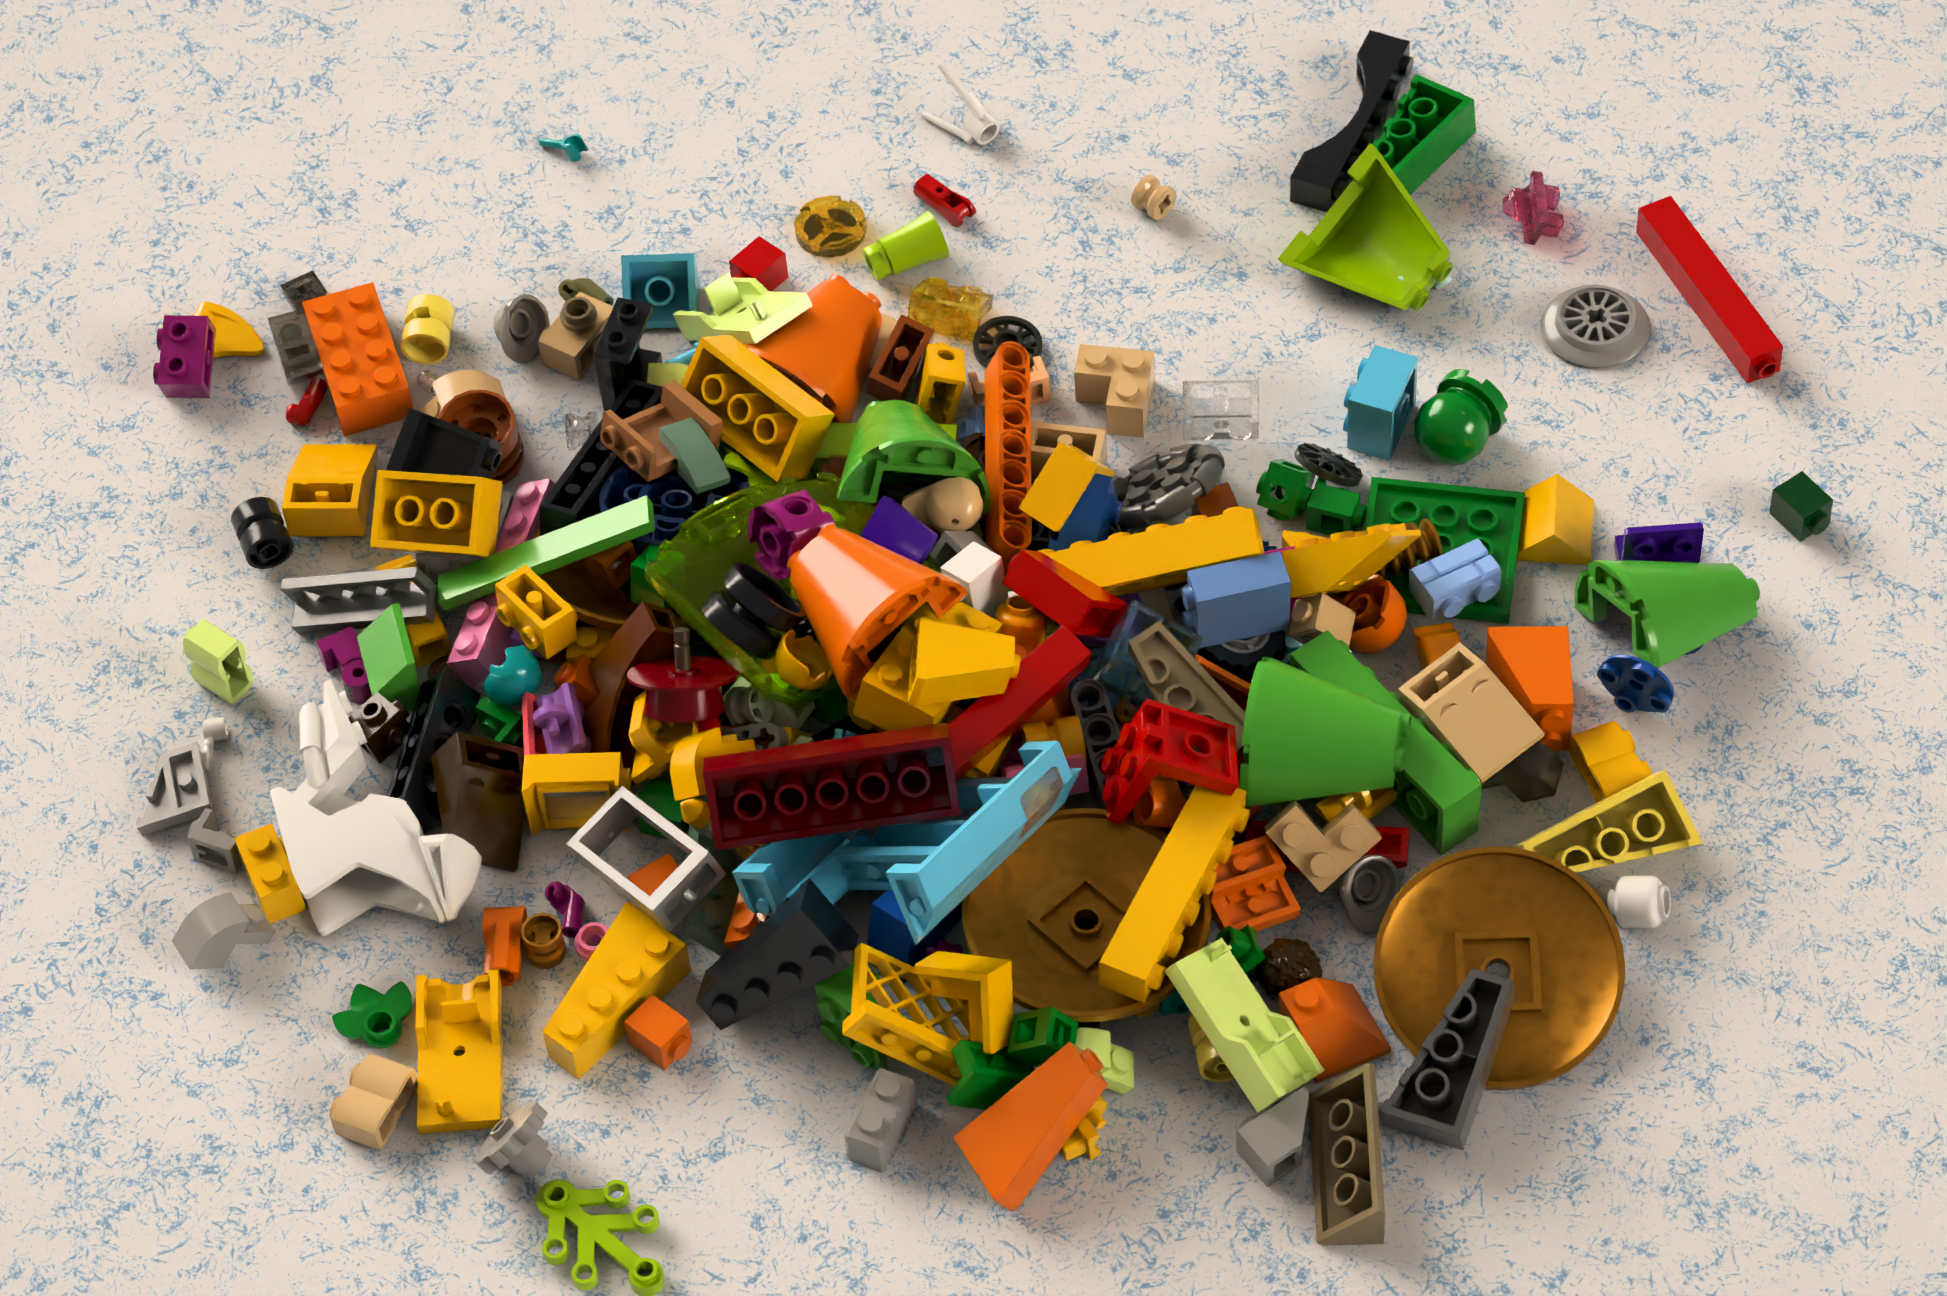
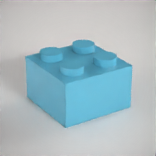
(1380, 402)

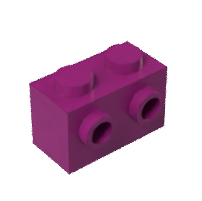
(185, 356)

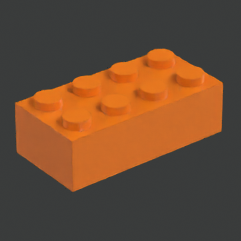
(358, 358)

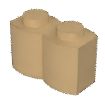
(374, 1101)

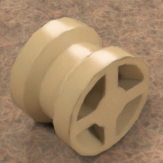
(1153, 197)

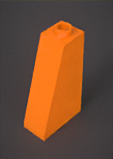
(1031, 1123)

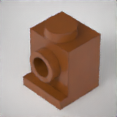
(612, 564)

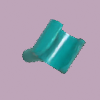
(571, 145)

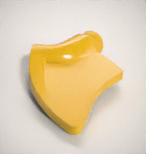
(233, 333)

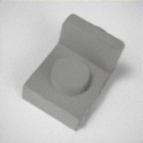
(212, 845)

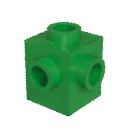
(1285, 489)

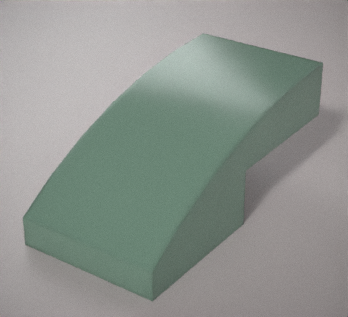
(696, 455)

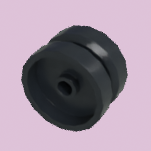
(752, 610)

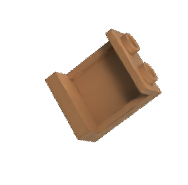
(637, 436)

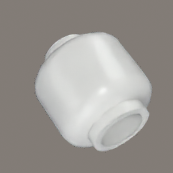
(1639, 901)

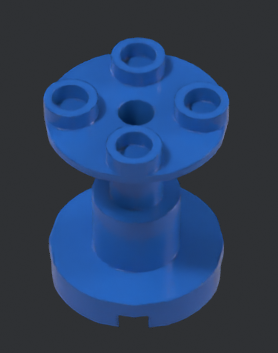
(1637, 683)

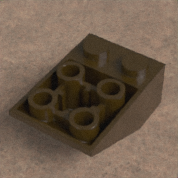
(482, 796)

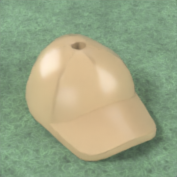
(945, 501)

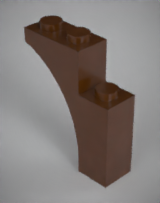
(641, 638)

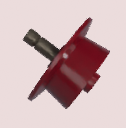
(683, 685)

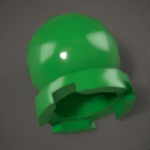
(1459, 419)

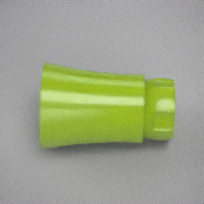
(906, 247)

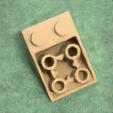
(1470, 711)

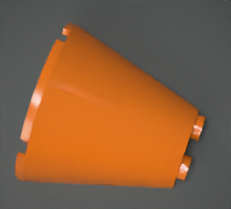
(828, 345)
(860, 595)

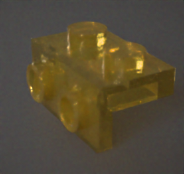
(949, 308)

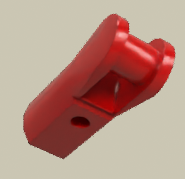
(943, 200)

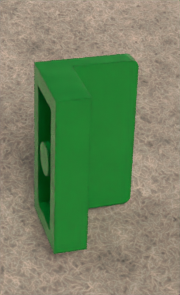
(984, 1075)

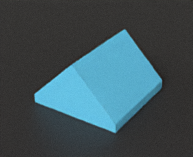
(664, 281)

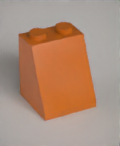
(1538, 674)

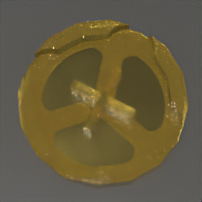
(830, 226)

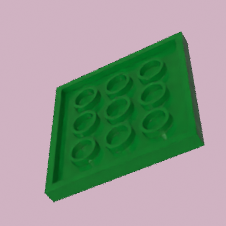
(1459, 518)

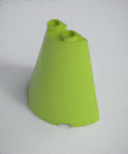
(1373, 239)

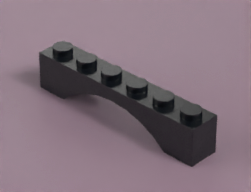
(1323, 170)

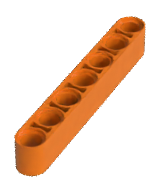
(1008, 450)

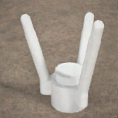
(977, 121)

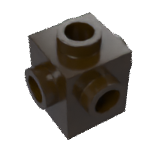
(382, 724)

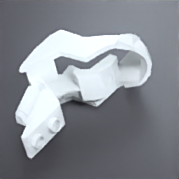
(366, 851)

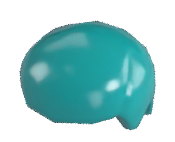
(514, 677)

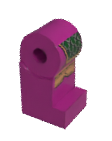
(343, 652)

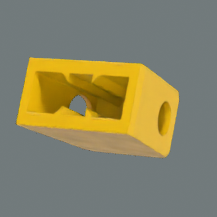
(941, 372)

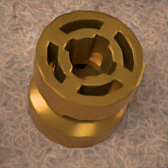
(543, 940)

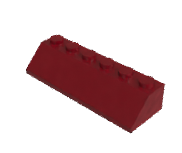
(831, 786)

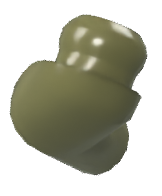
(570, 288)

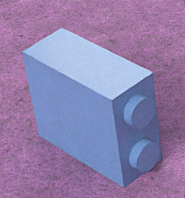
(1237, 599)

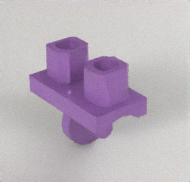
(561, 721)

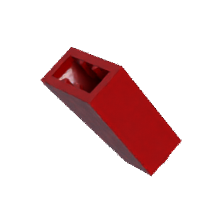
(1064, 594)

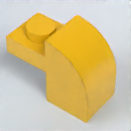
(689, 755)

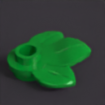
(373, 1012)

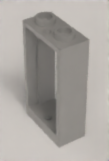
(668, 902)

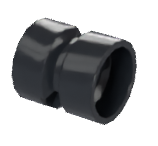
(262, 532)

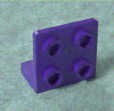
(899, 531)
(1661, 543)

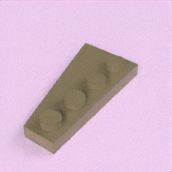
(1181, 681)

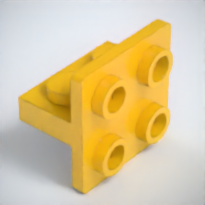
(654, 741)

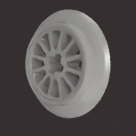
(1622, 324)

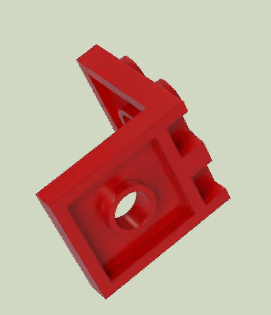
(1160, 744)

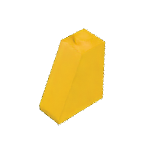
(958, 663)

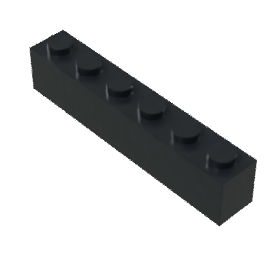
(578, 488)

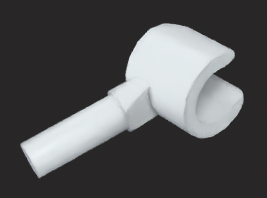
(213, 730)

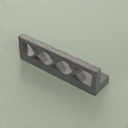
(359, 598)

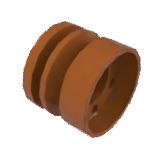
(491, 417)

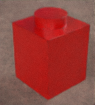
(762, 262)

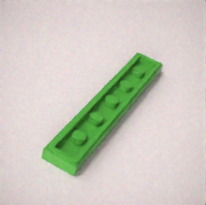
(547, 551)

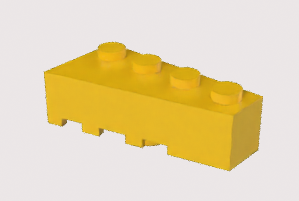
(621, 974)

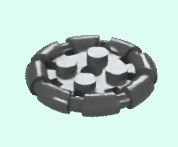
(1167, 484)

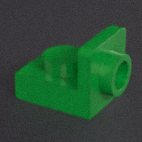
(500, 722)

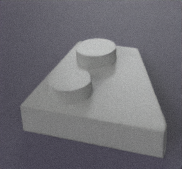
(178, 790)

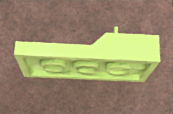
(742, 310)
(1255, 1044)

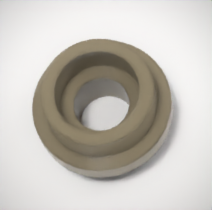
(578, 314)

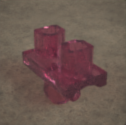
(1532, 207)

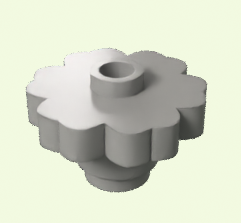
(516, 1143)

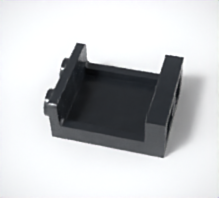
(619, 352)
(442, 448)

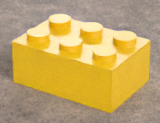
(436, 513)

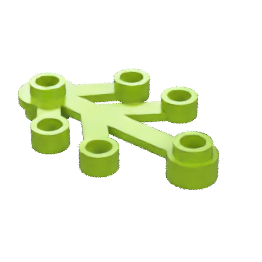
(596, 1230)

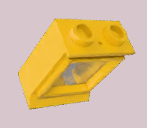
(570, 788)

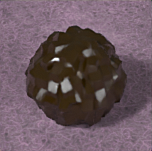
(1286, 966)

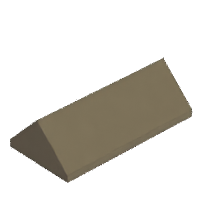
(1347, 1160)

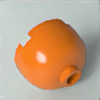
(1379, 615)

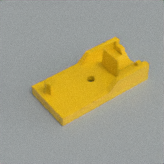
(463, 1089)

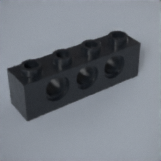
(439, 712)

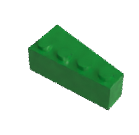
(1425, 131)

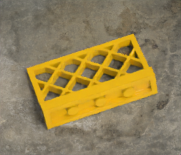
(891, 1033)

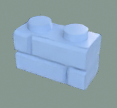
(1455, 580)

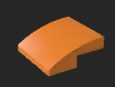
(1252, 888)

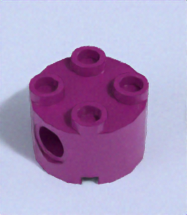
(783, 529)

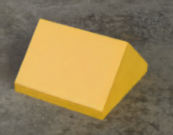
(1556, 523)

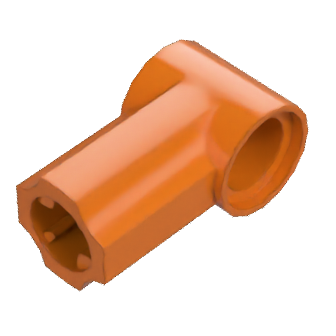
(504, 941)

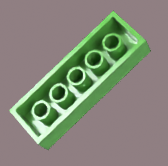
(1434, 787)

